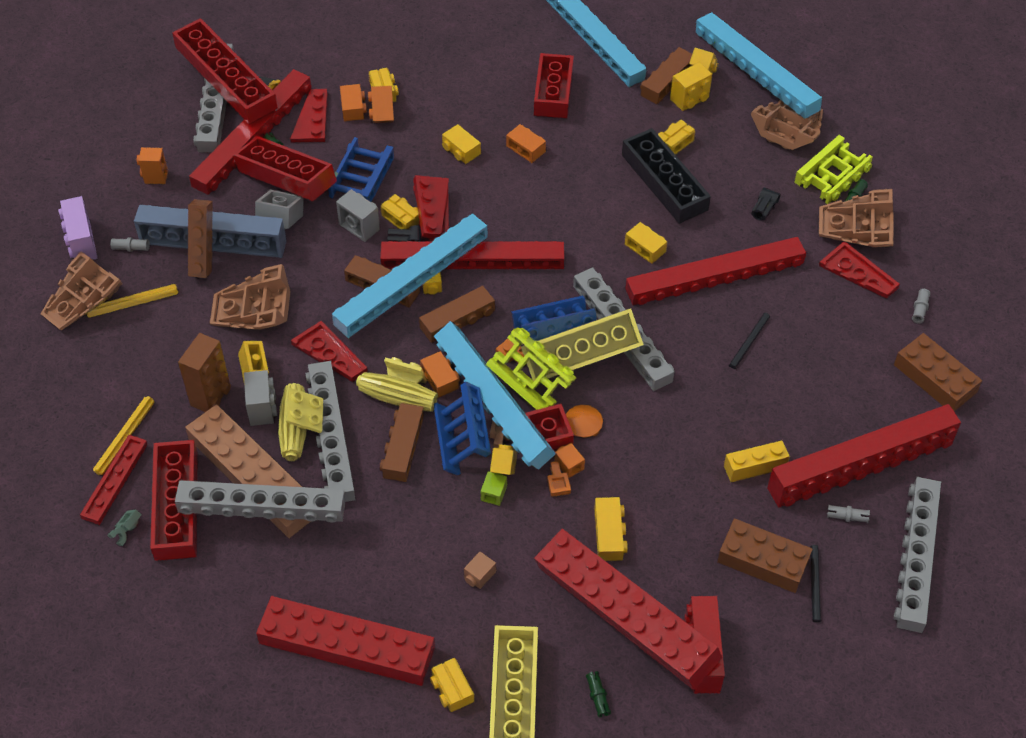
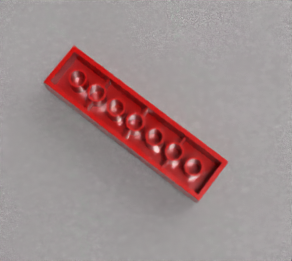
(225, 70)
(346, 640)

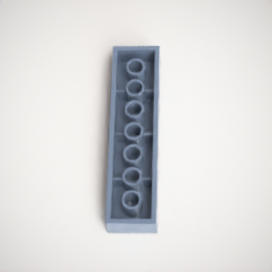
(229, 231)

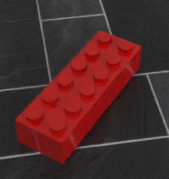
(285, 168)
(171, 531)

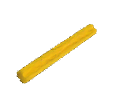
(133, 300)
(128, 429)

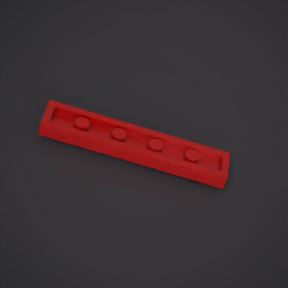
(113, 479)

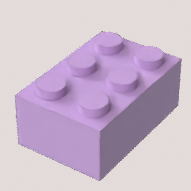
(77, 227)

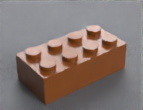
(937, 372)
(204, 373)
(764, 555)

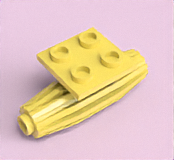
(399, 385)
(298, 413)

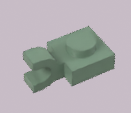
(126, 523)

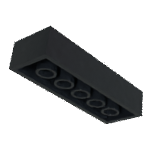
(666, 175)

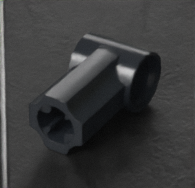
(766, 201)
(403, 235)

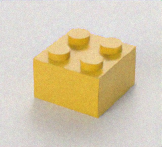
(691, 86)

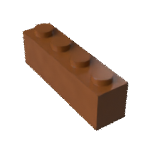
(660, 81)
(200, 238)
(365, 273)
(460, 311)
(402, 442)

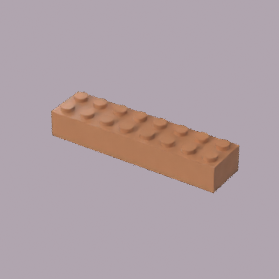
(240, 458)

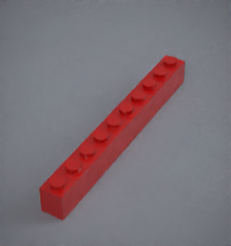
(221, 160)
(485, 255)
(715, 271)

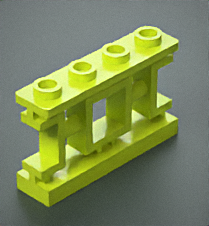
(825, 160)
(523, 383)

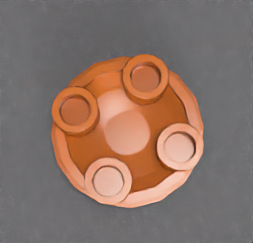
(584, 420)

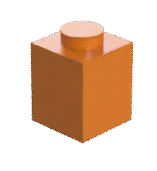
(569, 460)

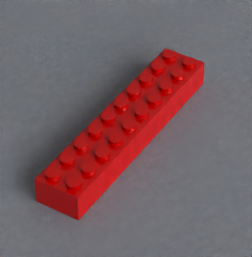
(863, 456)
(629, 609)

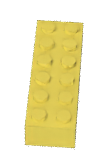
(590, 342)
(514, 682)

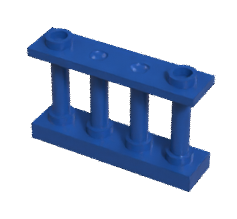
(372, 182)
(553, 317)
(475, 431)

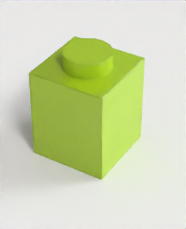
(494, 488)

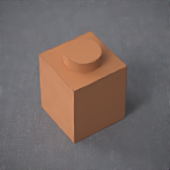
(479, 570)

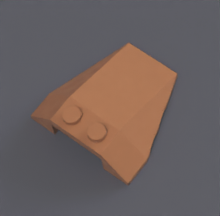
(785, 127)
(861, 220)
(80, 292)
(254, 303)

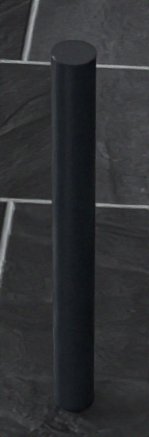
(750, 339)
(815, 584)

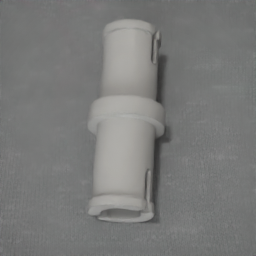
(130, 244)
(921, 306)
(848, 513)

